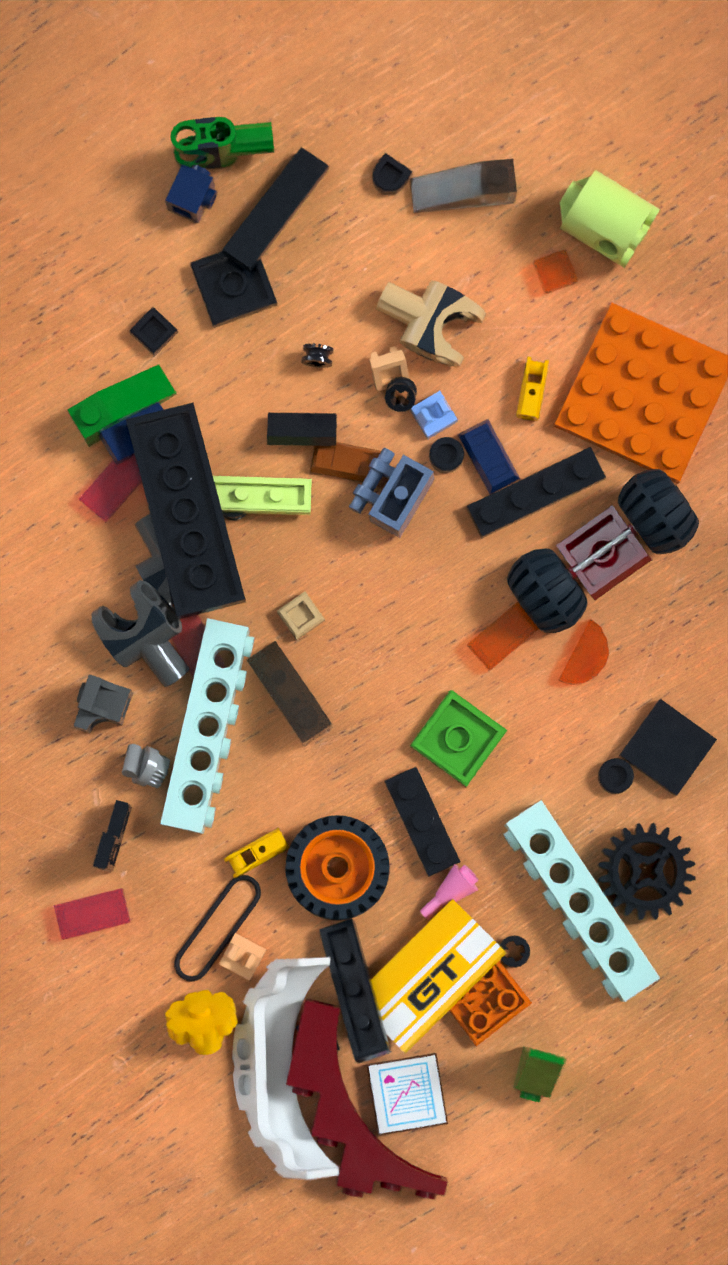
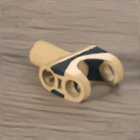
(428, 317)

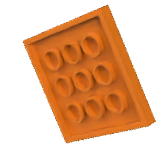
(644, 392)

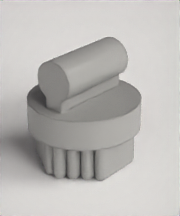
(145, 766)

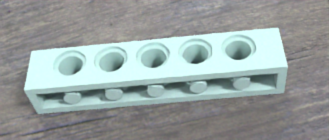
(216, 637)
(638, 971)

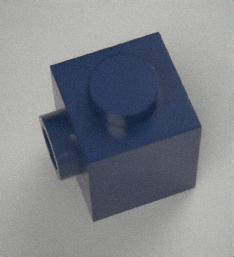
(191, 193)

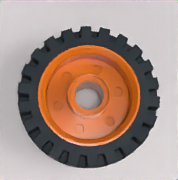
(343, 839)

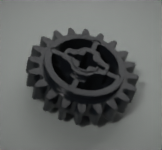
(667, 849)

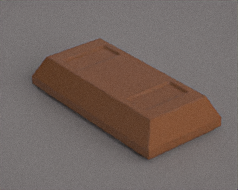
(343, 461)

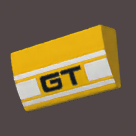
(432, 974)

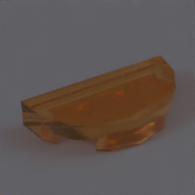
(588, 656)

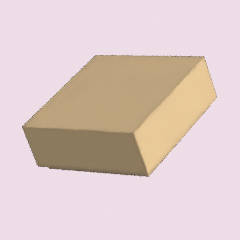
(300, 615)

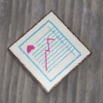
(407, 1094)

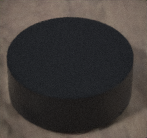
(446, 455)
(615, 776)

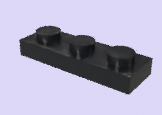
(422, 821)

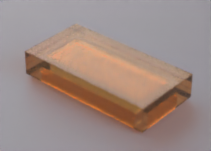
(503, 636)

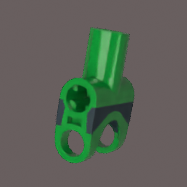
(220, 141)

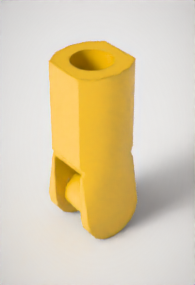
(532, 393)
(262, 849)

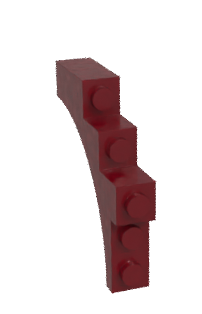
(336, 1120)

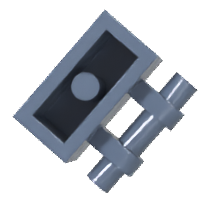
(399, 497)

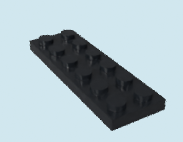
(185, 511)

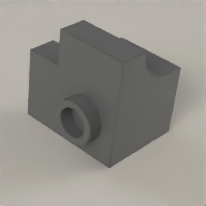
(100, 703)

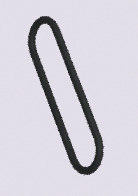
(229, 936)

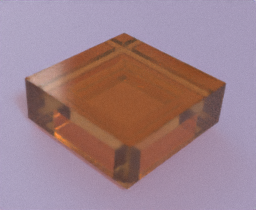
(555, 271)

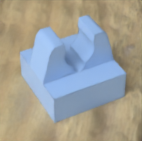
(434, 414)

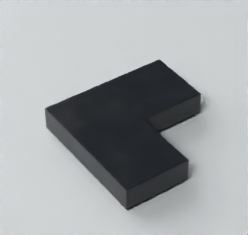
(112, 839)

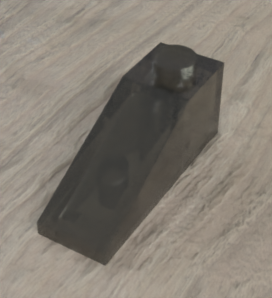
(465, 187)
(290, 693)

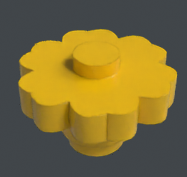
(201, 1020)

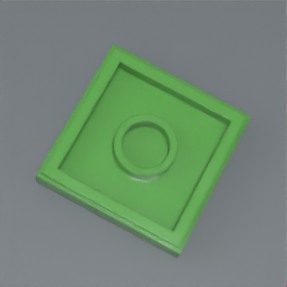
(458, 738)

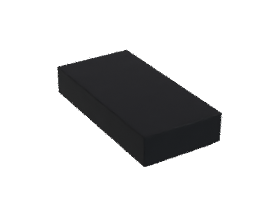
(302, 429)

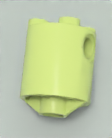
(606, 216)

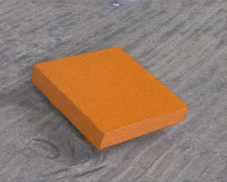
(489, 1004)

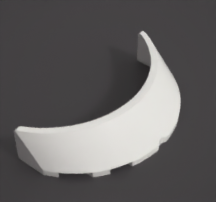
(262, 1066)

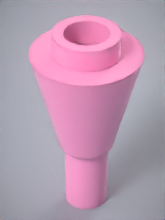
(456, 886)

